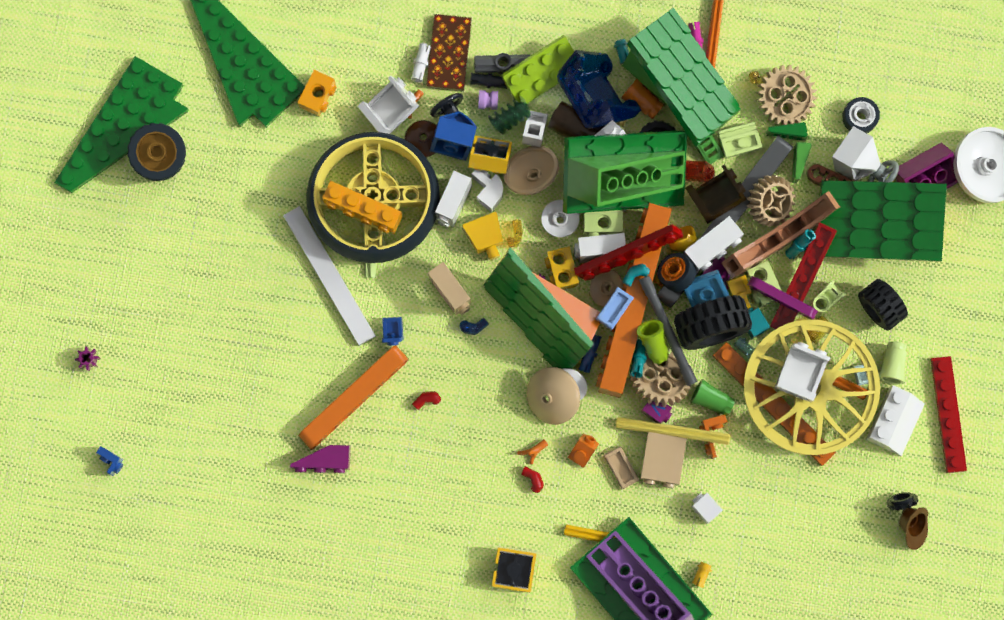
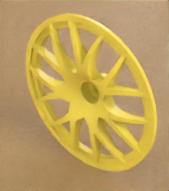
(824, 392)

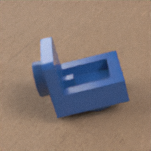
(392, 330)

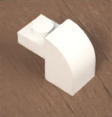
(534, 129)
(492, 191)

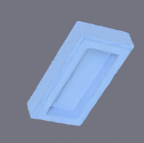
(614, 308)

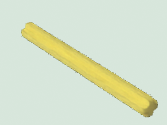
(689, 433)

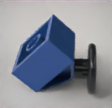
(454, 129)

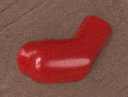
(427, 397)
(535, 477)

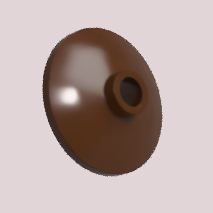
(416, 130)

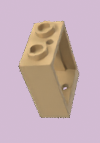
(450, 289)

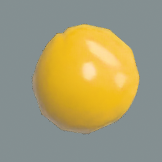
(688, 239)

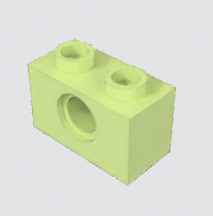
(613, 218)

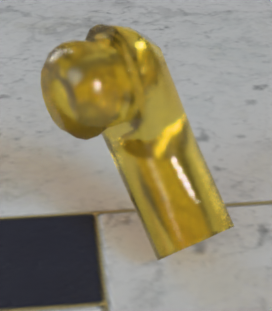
(755, 78)
(517, 234)

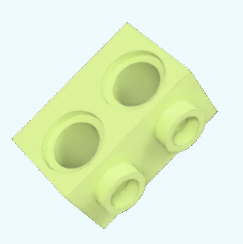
(768, 277)

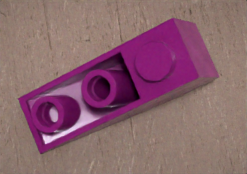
(328, 458)

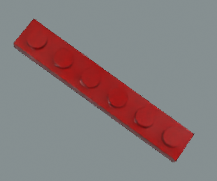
(628, 252)
(805, 273)
(948, 414)

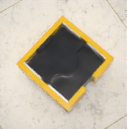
(490, 155)
(514, 570)

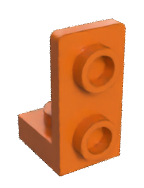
(714, 423)

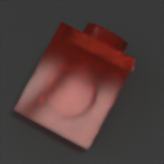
(699, 171)

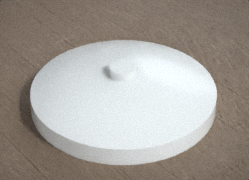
(981, 164)

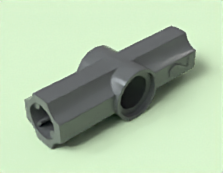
(490, 64)

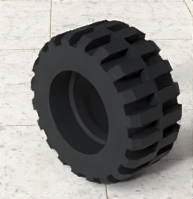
(712, 322)

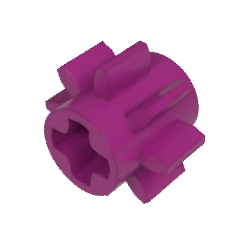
(91, 355)

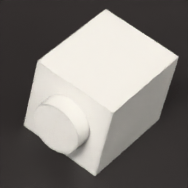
(706, 507)

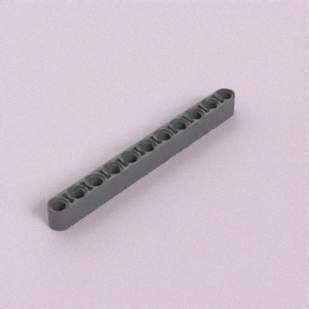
(766, 166)

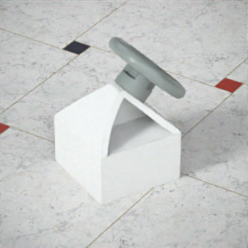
(859, 158)

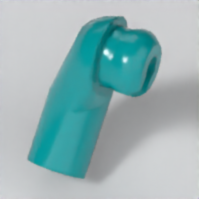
(634, 271)

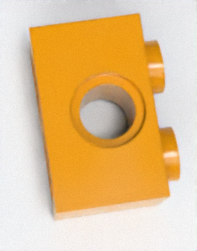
(317, 82)

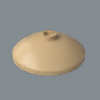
(531, 170)
(562, 395)

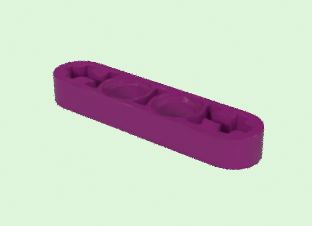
(782, 298)

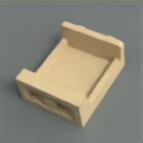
(663, 459)

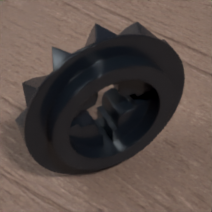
(902, 501)

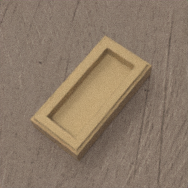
(621, 467)

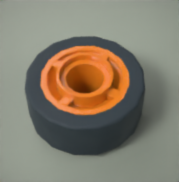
(676, 272)

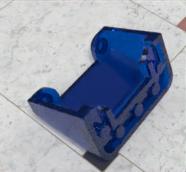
(590, 92)

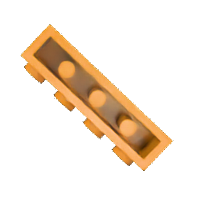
(362, 207)

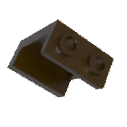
(717, 195)

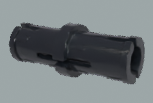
(487, 80)

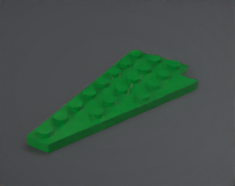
(249, 71)
(139, 98)

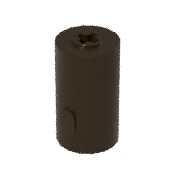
(568, 124)

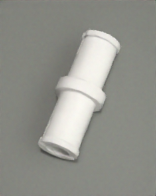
(420, 62)

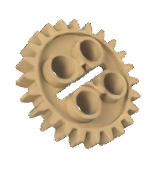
(776, 82)
(661, 378)

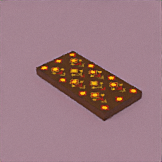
(449, 52)

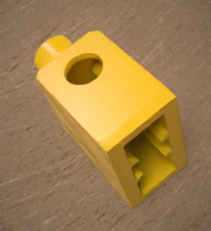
(485, 234)

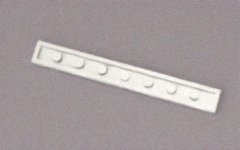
(329, 276)

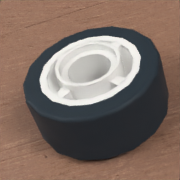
(865, 106)

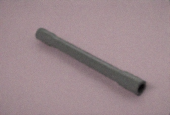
(685, 368)

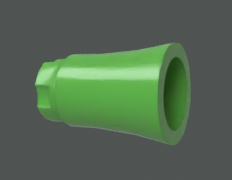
(712, 398)

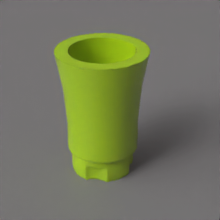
(654, 341)

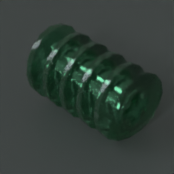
(511, 116)

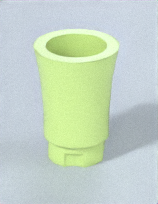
(894, 364)

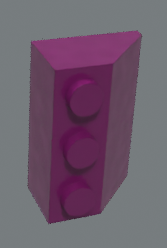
(929, 167)

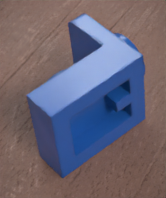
(108, 457)

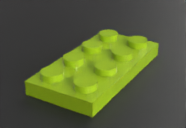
(538, 71)

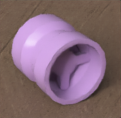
(488, 100)

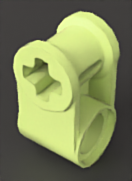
(828, 297)

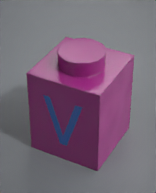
(657, 413)

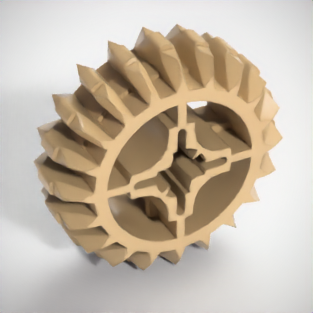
(765, 199)

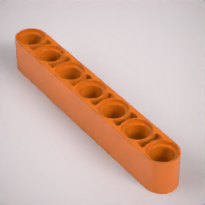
(353, 397)

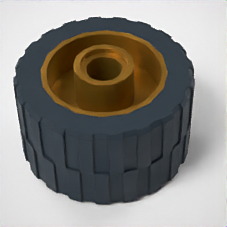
(156, 152)

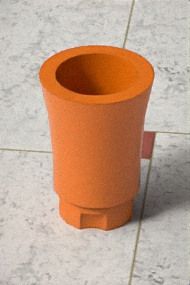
(645, 99)

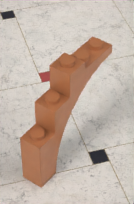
(780, 236)

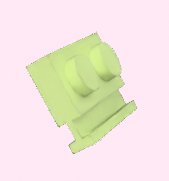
(739, 140)

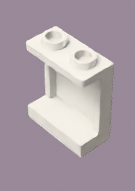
(390, 106)
(802, 371)

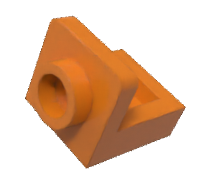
(583, 450)

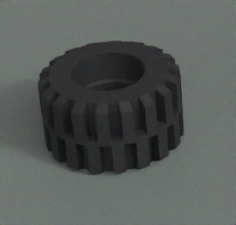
(883, 304)

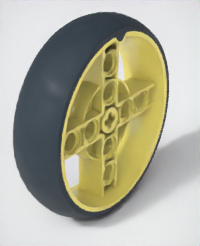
(371, 144)

